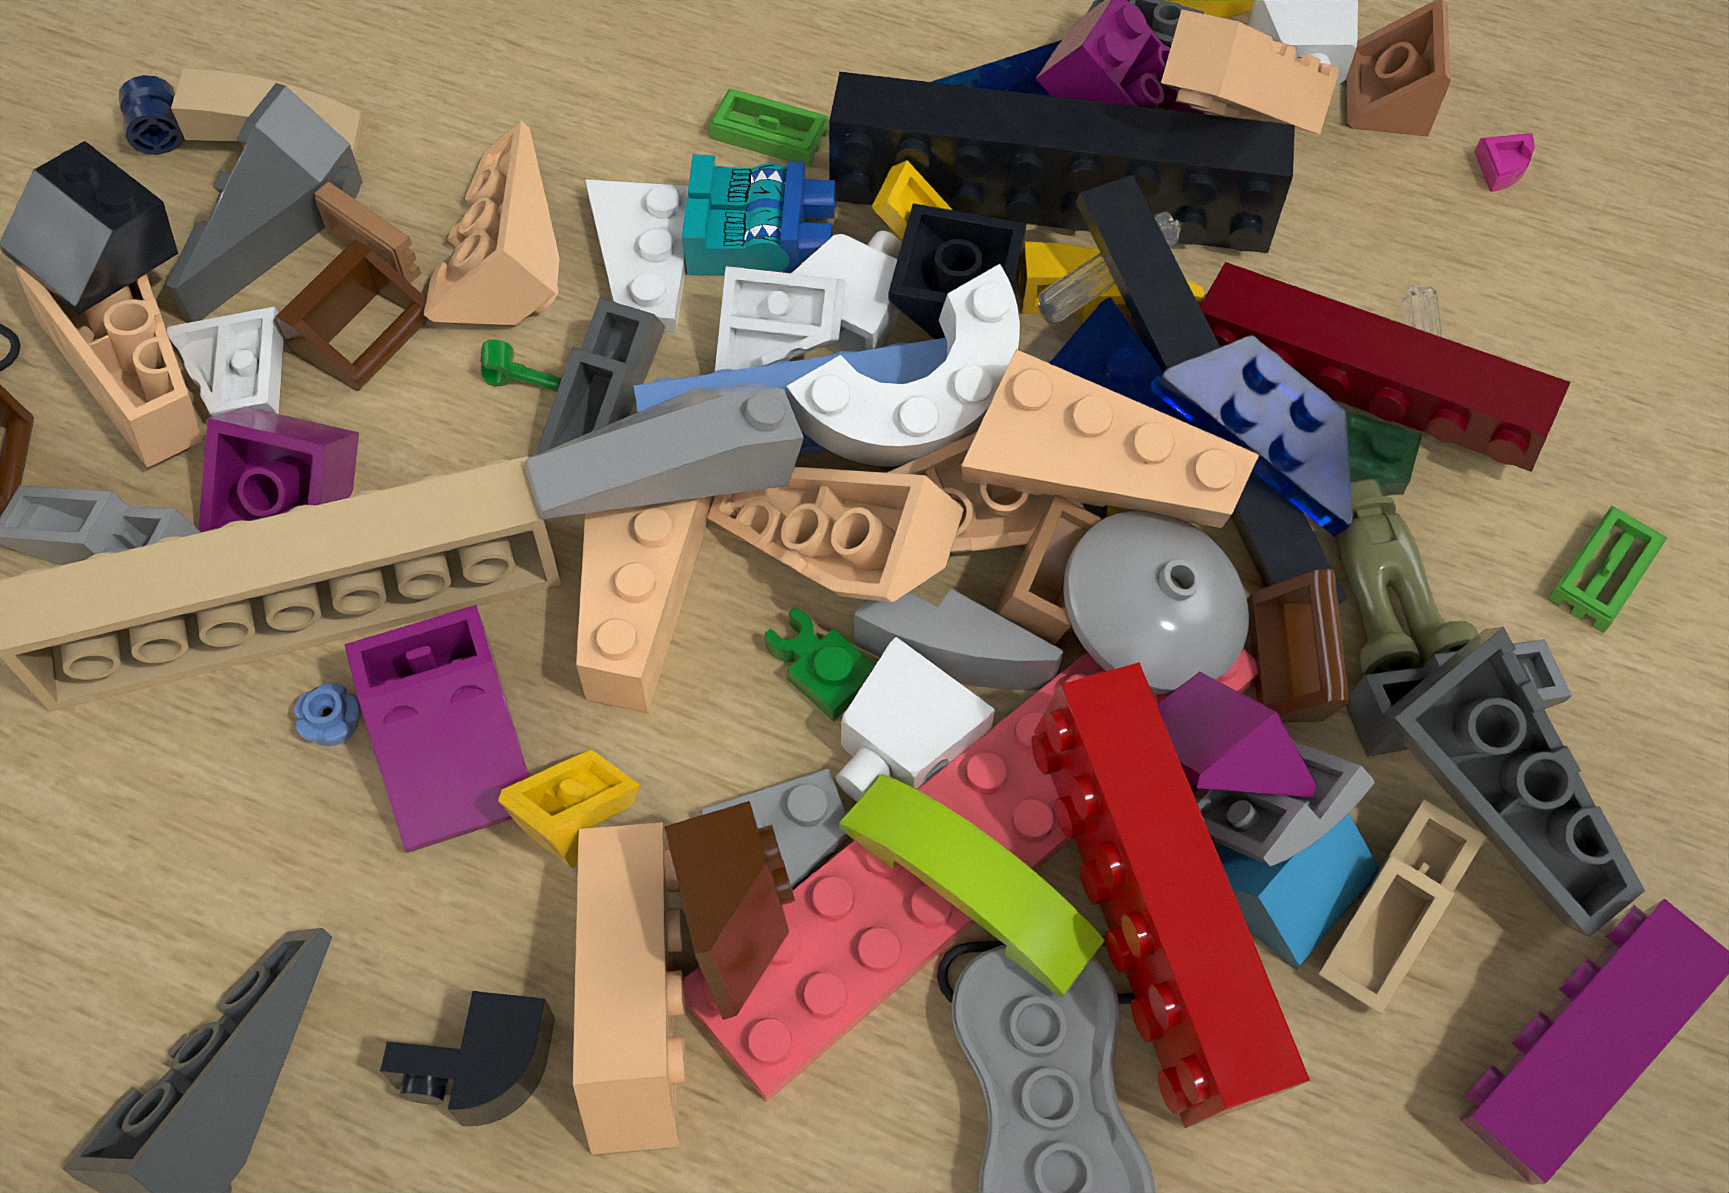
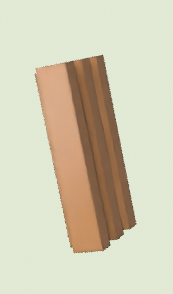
(351, 220)

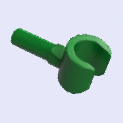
(499, 369)

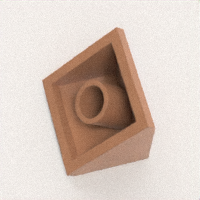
(1401, 74)

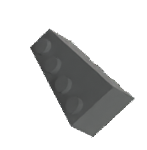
(1502, 762)

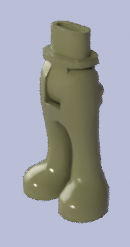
(1383, 553)

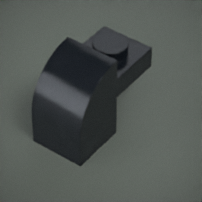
(493, 1070)

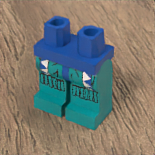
(753, 217)

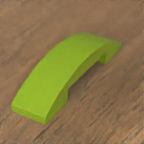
(978, 878)

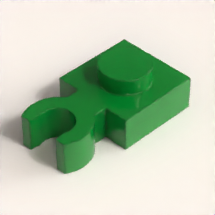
(824, 669)

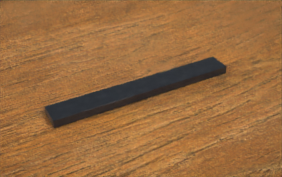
(1175, 332)

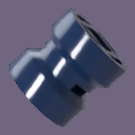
(148, 115)

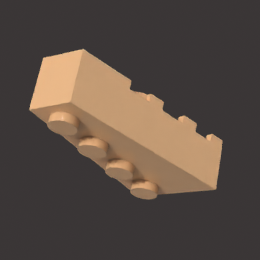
(1246, 74)
(125, 364)
(1101, 448)
(632, 595)
(627, 990)

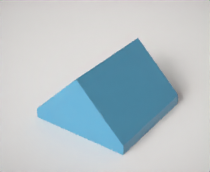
(1303, 896)

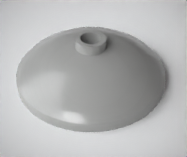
(1134, 613)

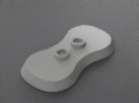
(1047, 1080)

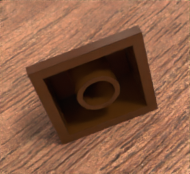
(731, 898)

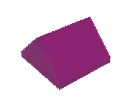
(1232, 741)

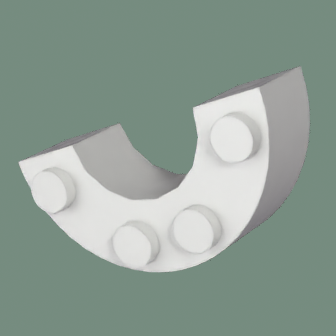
(907, 421)

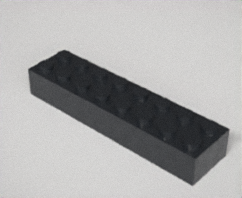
(1036, 153)

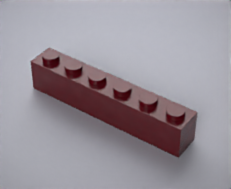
(1391, 367)

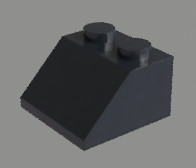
(87, 228)
(945, 252)

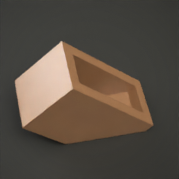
(1035, 586)

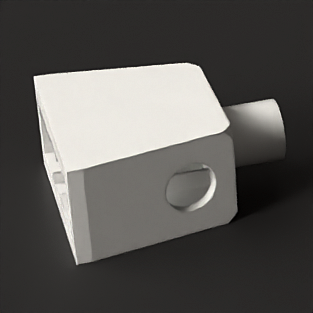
(1312, 26)
(867, 273)
(908, 722)

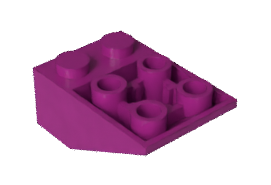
(1111, 60)
(438, 725)

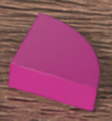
(1504, 159)

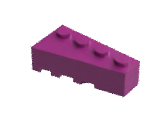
(1596, 1039)

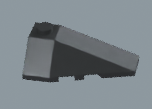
(264, 203)
(207, 1109)

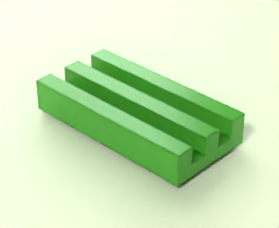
(765, 133)
(1585, 601)

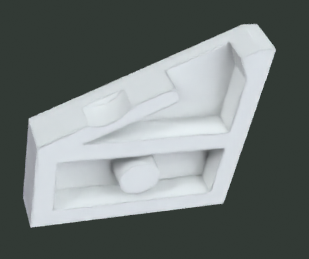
(775, 316)
(234, 359)

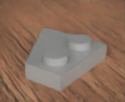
(803, 818)

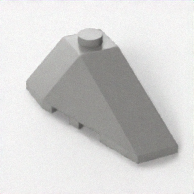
(674, 451)

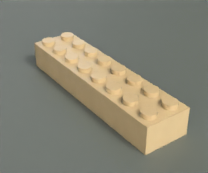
(274, 584)

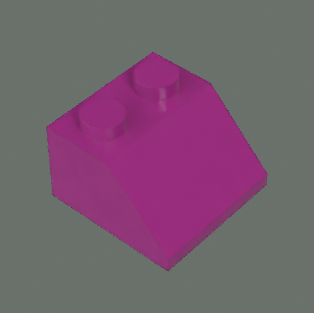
(270, 464)

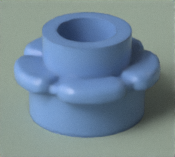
(333, 728)

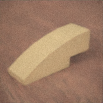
(218, 102)
(1401, 906)

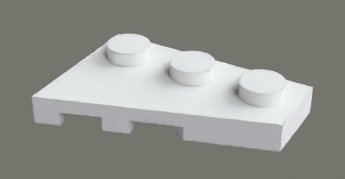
(642, 244)

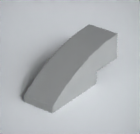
(78, 523)
(960, 640)

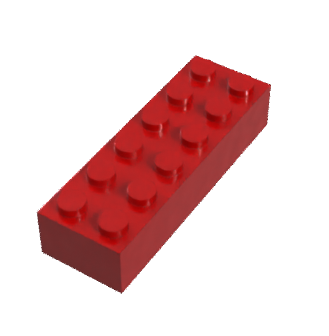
(1164, 899)

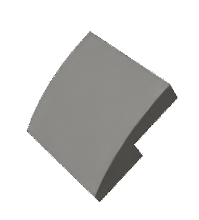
(1283, 825)

